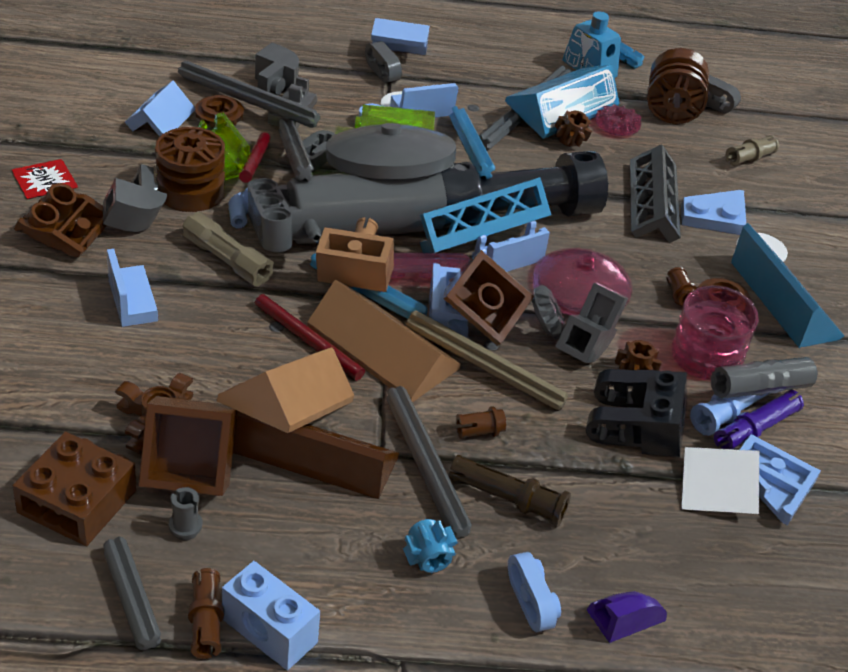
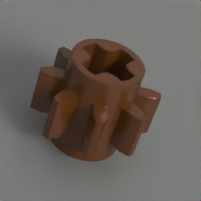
(573, 128)
(638, 356)

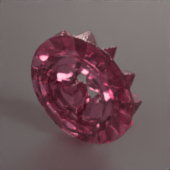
(611, 120)

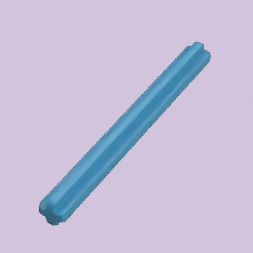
(471, 142)

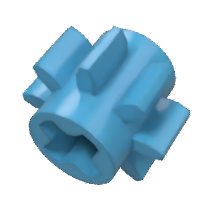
(430, 545)

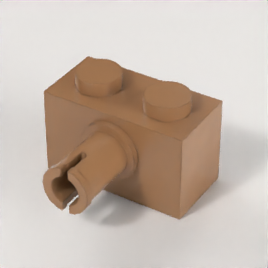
(356, 257)

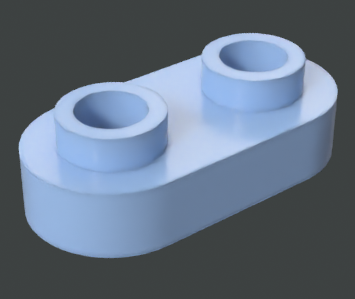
(532, 592)

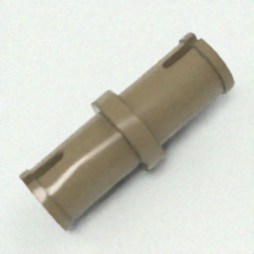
(752, 150)

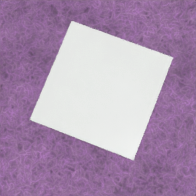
(721, 480)

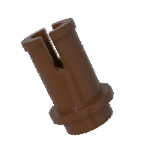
(680, 284)
(482, 423)

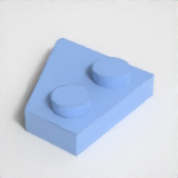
(715, 211)
(782, 478)

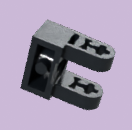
(657, 413)

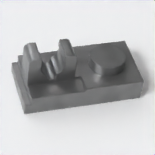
(297, 93)

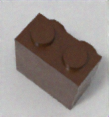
(75, 488)

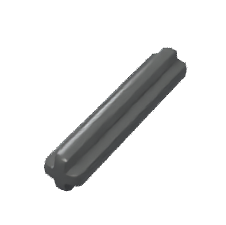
(132, 594)

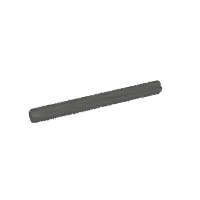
(249, 94)
(511, 119)
(295, 150)

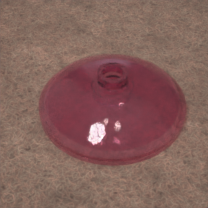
(574, 271)

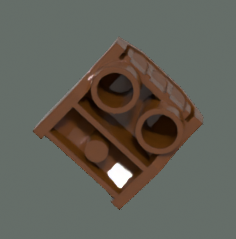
(64, 220)

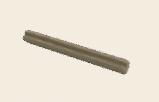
(487, 360)

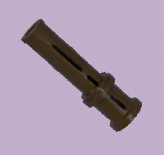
(526, 494)

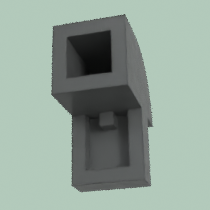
(276, 68)
(135, 203)
(594, 328)

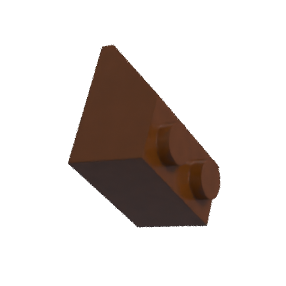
(487, 297)

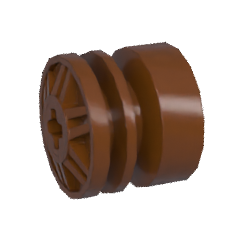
(678, 86)
(190, 168)

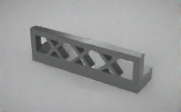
(664, 193)

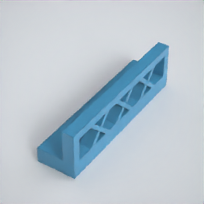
(497, 224)

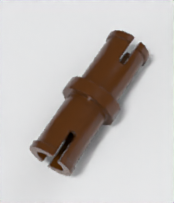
(205, 613)

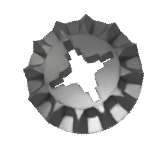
(548, 311)

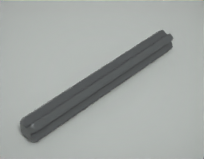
(428, 462)

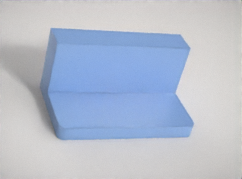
(401, 35)
(428, 98)
(163, 110)
(131, 293)

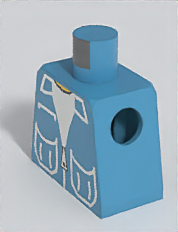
(593, 44)

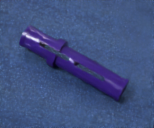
(758, 420)

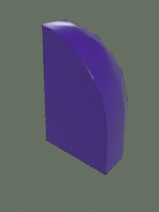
(626, 614)

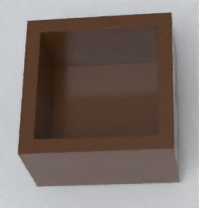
(188, 445)

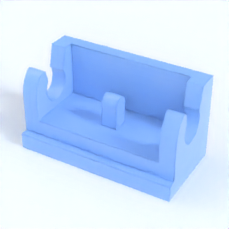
(516, 251)
(438, 308)

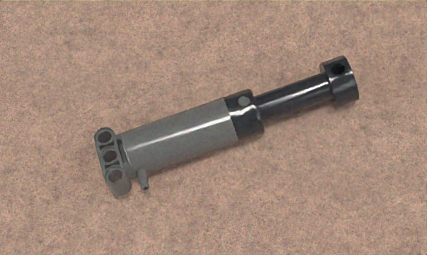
(338, 200)

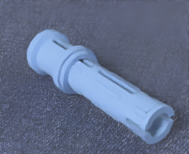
(710, 415)

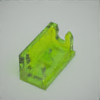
(236, 146)

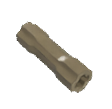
(244, 260)

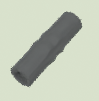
(763, 377)

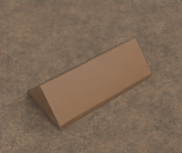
(380, 342)
(293, 392)

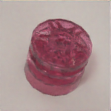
(714, 330)

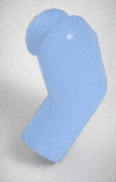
(238, 209)

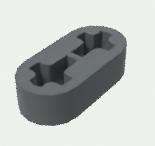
(383, 62)
(716, 100)
(316, 147)

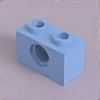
(270, 615)

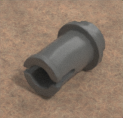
(185, 520)

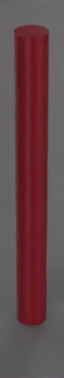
(254, 157)
(307, 335)

